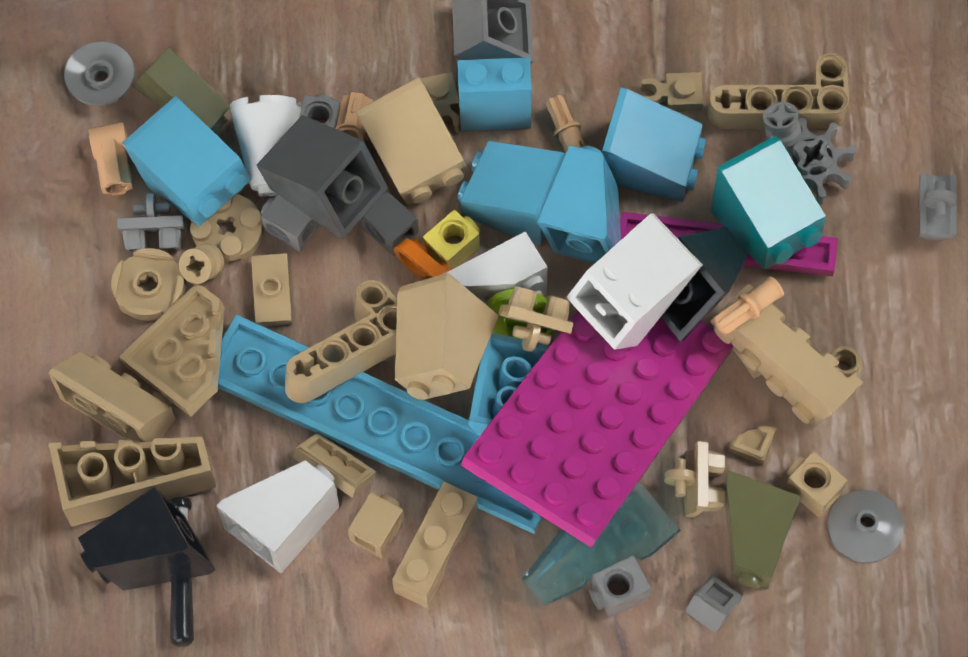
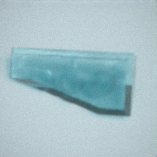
(569, 564)

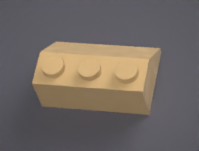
(111, 398)

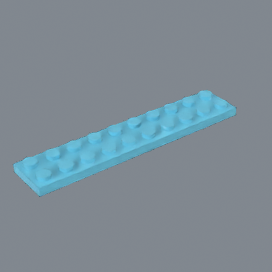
(363, 417)

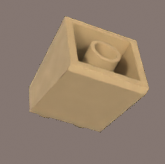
(413, 142)
(439, 336)

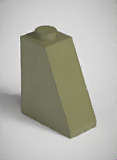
(173, 77)
(757, 527)

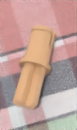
(566, 129)
(748, 306)

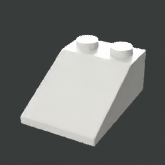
(504, 268)

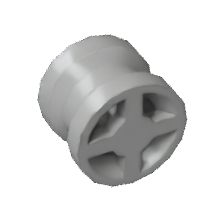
(783, 121)

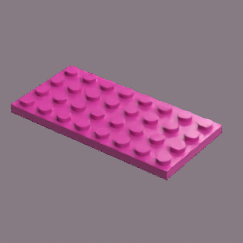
(593, 421)

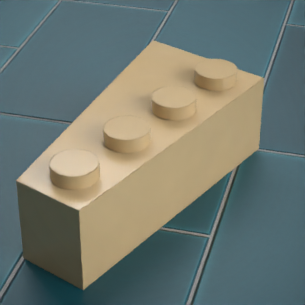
(791, 364)
(106, 477)

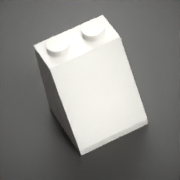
(281, 512)

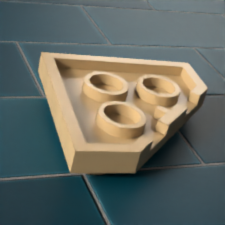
(182, 350)

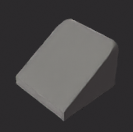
(713, 603)

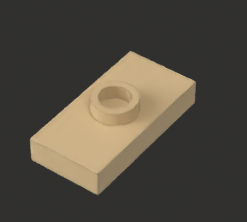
(271, 290)
(349, 472)

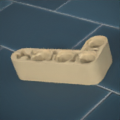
(809, 97)
(375, 314)

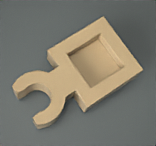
(680, 91)
(445, 96)

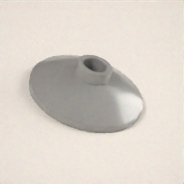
(98, 60)
(861, 542)

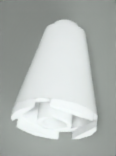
(259, 129)

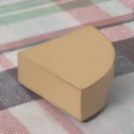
(753, 443)

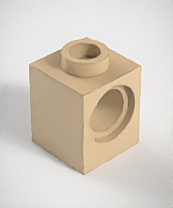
(815, 499)
(377, 524)

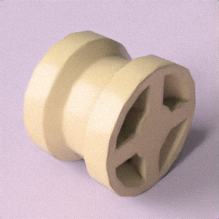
(208, 257)

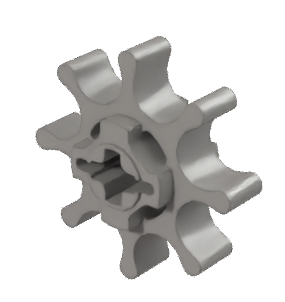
(825, 167)

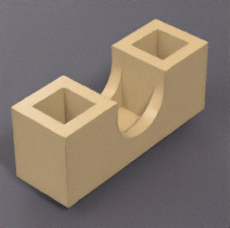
(429, 552)

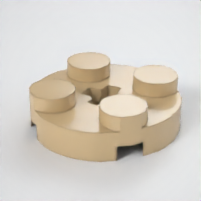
(245, 220)
(136, 270)

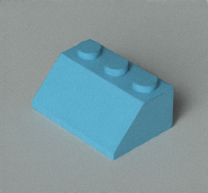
(498, 376)

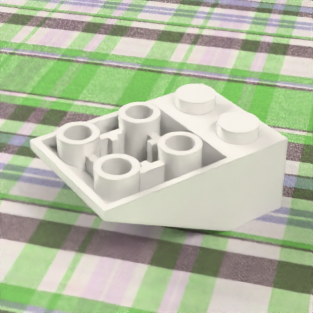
(634, 283)

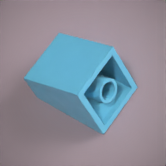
(494, 94)
(652, 147)
(186, 162)
(510, 188)
(582, 207)

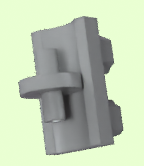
(937, 207)
(135, 229)

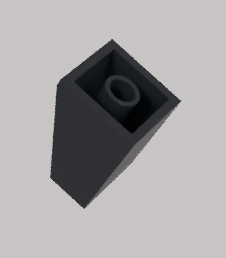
(721, 263)
(145, 545)

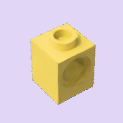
(450, 226)

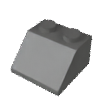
(492, 29)

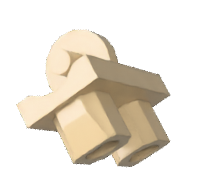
(553, 317)
(691, 480)

